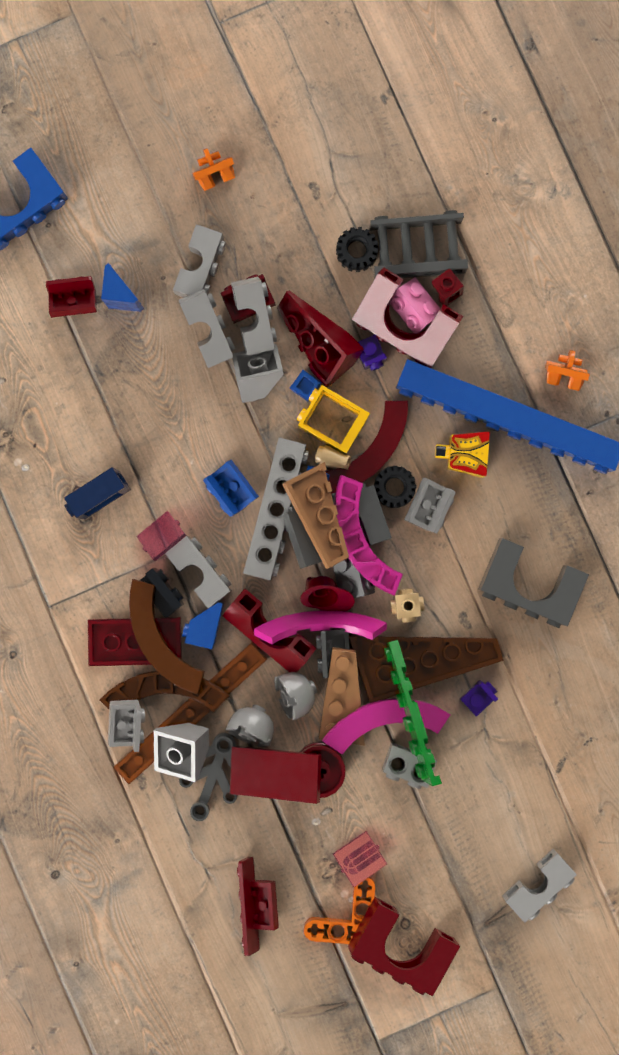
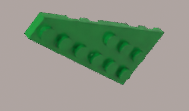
(413, 721)

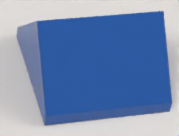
(117, 294)

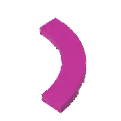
(359, 552)
(319, 621)
(376, 715)

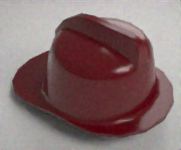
(324, 595)

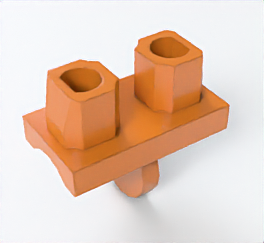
(204, 175)
(575, 374)

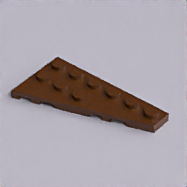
(425, 659)

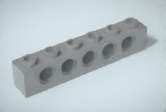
(254, 565)

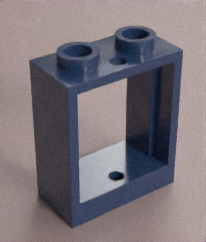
(96, 494)

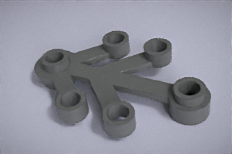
(213, 771)

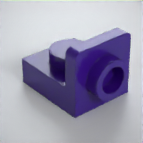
(372, 355)
(479, 697)

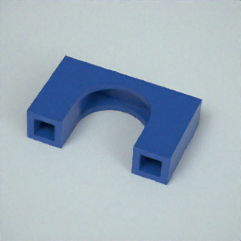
(44, 197)

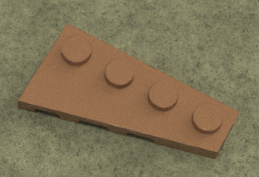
(315, 507)
(341, 692)

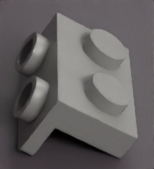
(430, 506)
(125, 724)

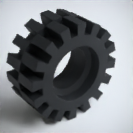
(357, 235)
(408, 482)

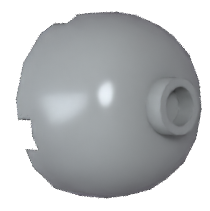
(296, 694)
(252, 725)

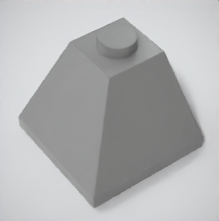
(257, 373)
(181, 750)

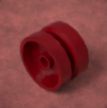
(333, 765)

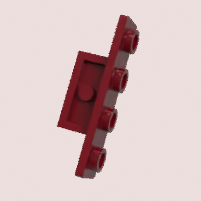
(257, 905)

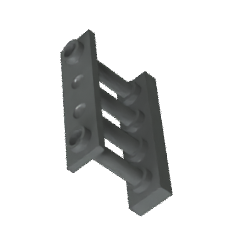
(431, 265)

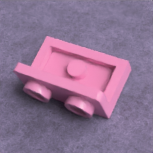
(414, 305)

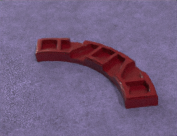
(381, 448)

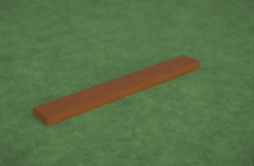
(192, 711)

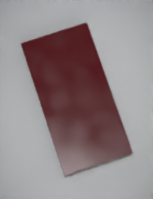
(114, 642)
(275, 774)

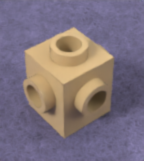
(398, 609)

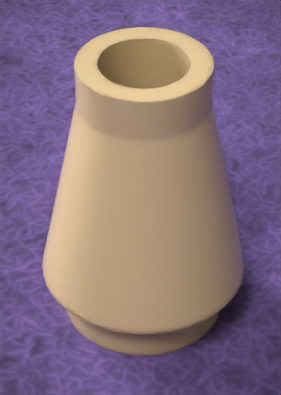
(332, 457)

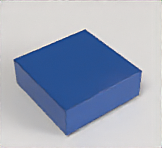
(304, 385)

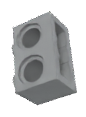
(406, 770)

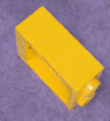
(315, 398)

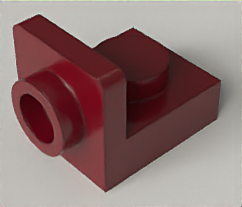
(448, 287)

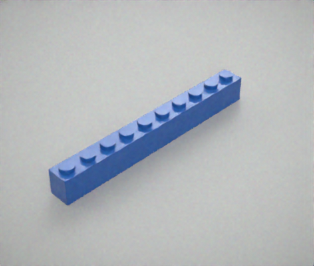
(509, 416)

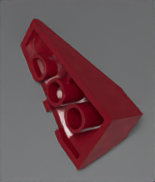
(325, 343)

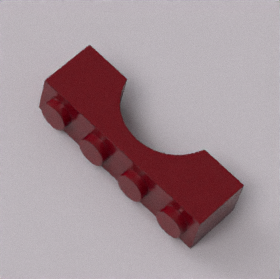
(247, 614)

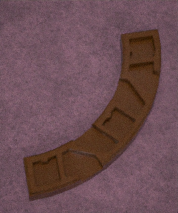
(152, 643)
(154, 684)

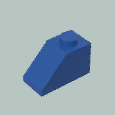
(204, 627)

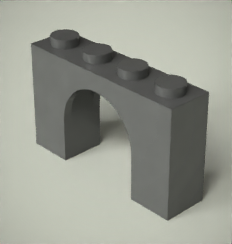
(370, 518)
(556, 606)

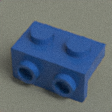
(230, 488)

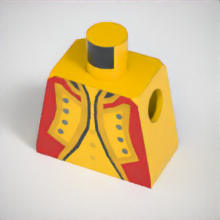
(466, 453)

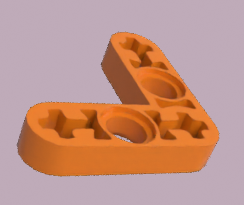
(354, 922)

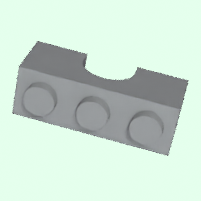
(208, 245)
(251, 294)
(199, 308)
(188, 553)
(528, 901)

